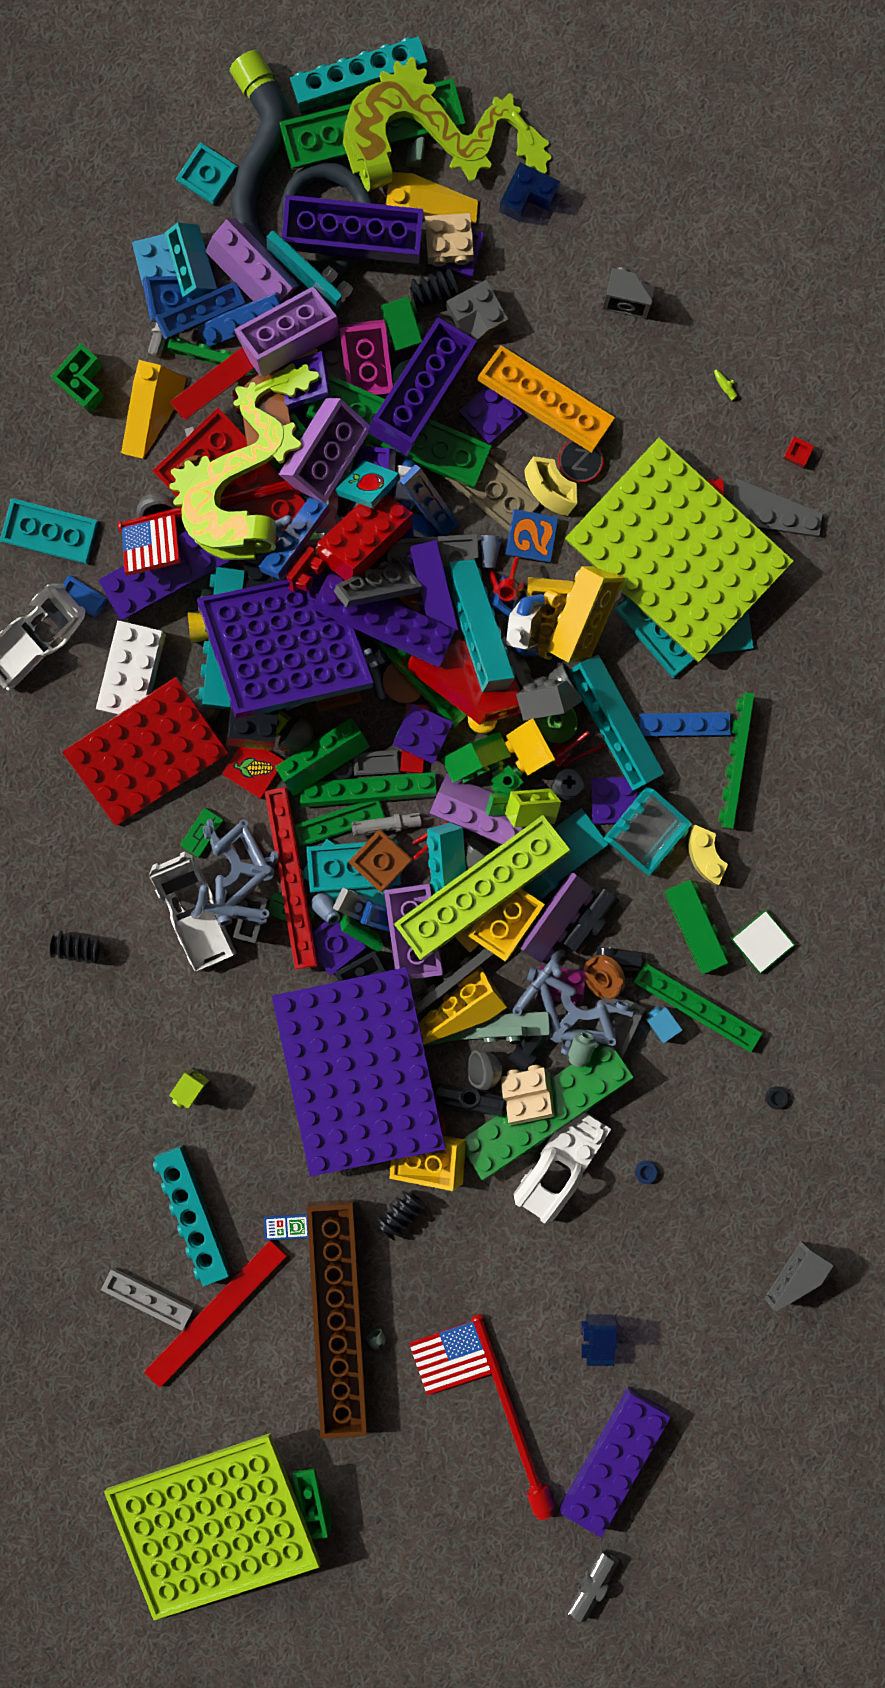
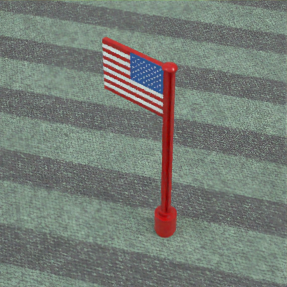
(153, 539)
(465, 1355)

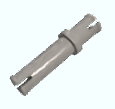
(392, 823)

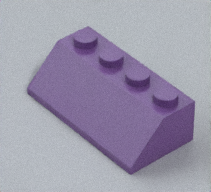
(249, 262)
(288, 331)
(325, 449)
(466, 806)
(398, 904)
(555, 918)

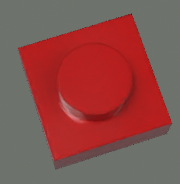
(798, 452)

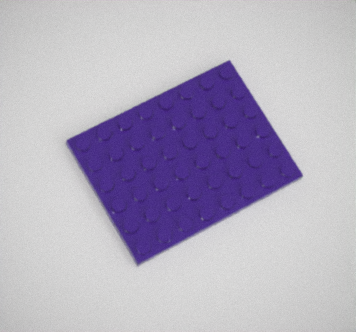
(358, 1071)

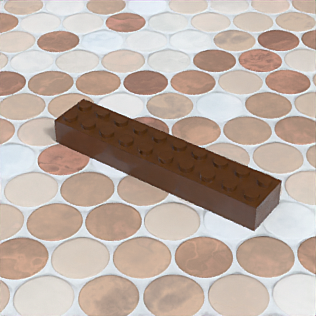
(337, 1319)

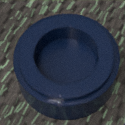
(646, 1172)

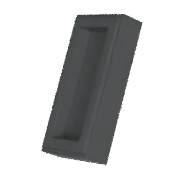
(376, 763)

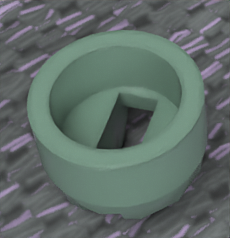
(376, 1338)

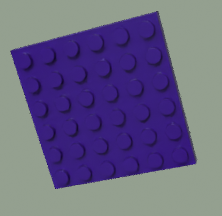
(280, 649)

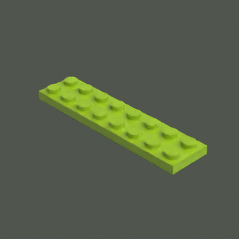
(482, 888)

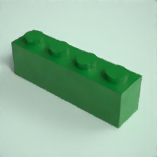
(322, 756)
(695, 926)

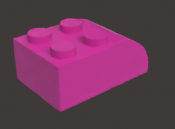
(366, 356)

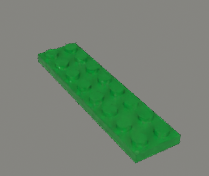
(321, 134)
(437, 448)
(573, 1094)

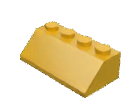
(585, 614)

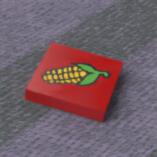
(253, 769)

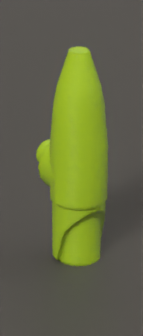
(726, 385)

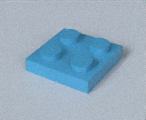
(153, 257)

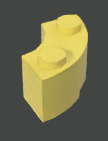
(550, 486)
(704, 856)

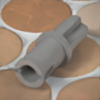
(157, 342)

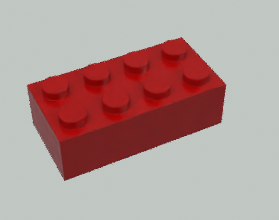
(363, 537)

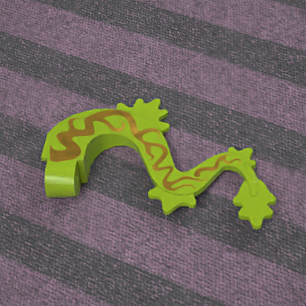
(407, 96)
(200, 487)

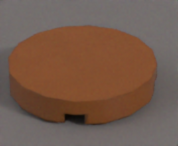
(398, 686)
(604, 976)

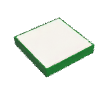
(762, 941)

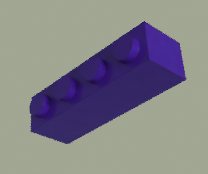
(434, 589)

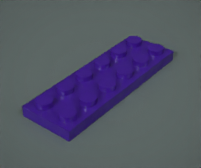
(388, 623)

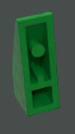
(313, 1503)

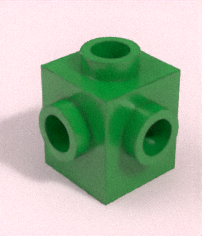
(500, 773)

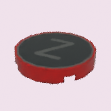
(578, 463)

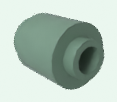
(581, 1049)

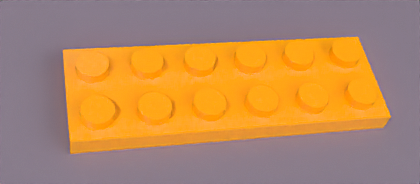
(545, 398)

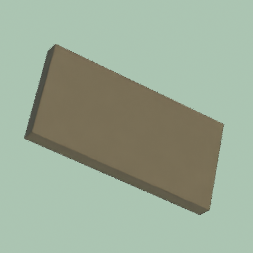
(498, 493)

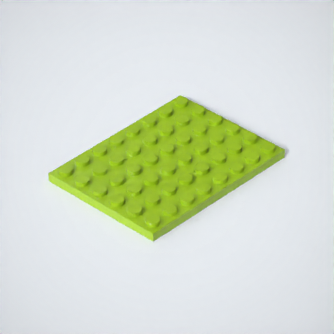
(681, 549)
(212, 1527)

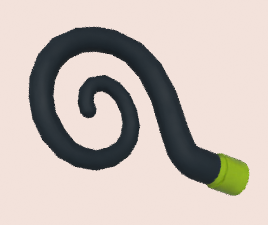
(259, 86)

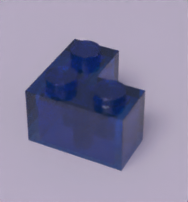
(525, 187)
(600, 1339)

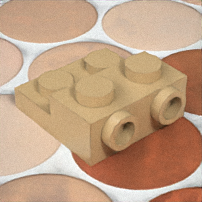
(449, 239)
(527, 1095)

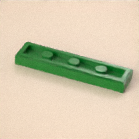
(337, 822)

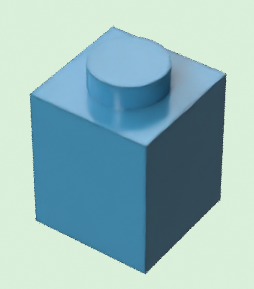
(663, 1023)

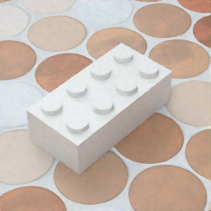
(130, 667)

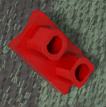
(298, 571)

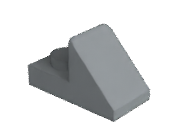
(351, 904)

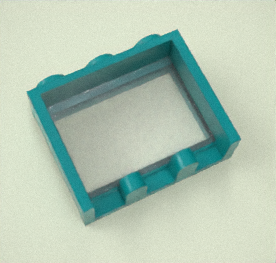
(648, 831)

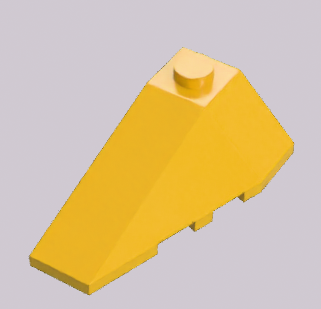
(433, 198)
(149, 406)
(469, 1005)

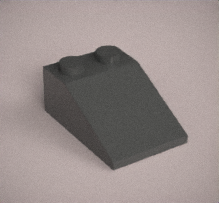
(799, 1276)

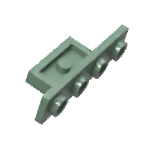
(510, 1027)

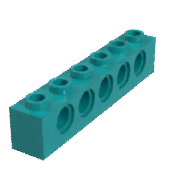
(344, 68)
(204, 1272)

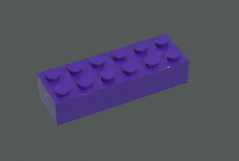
(352, 229)
(422, 386)
(142, 590)
(614, 1462)

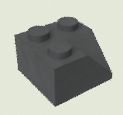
(628, 294)
(477, 312)
(547, 698)

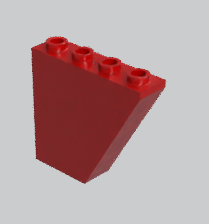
(460, 686)

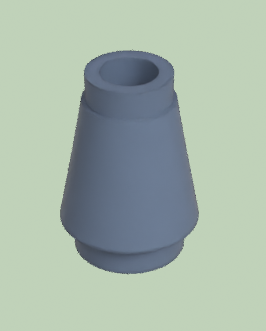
(489, 550)
(323, 906)

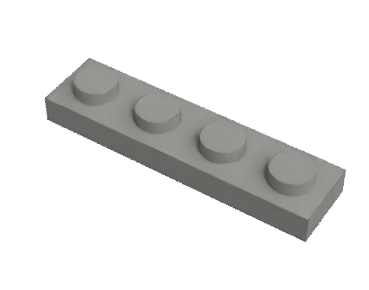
(147, 1299)

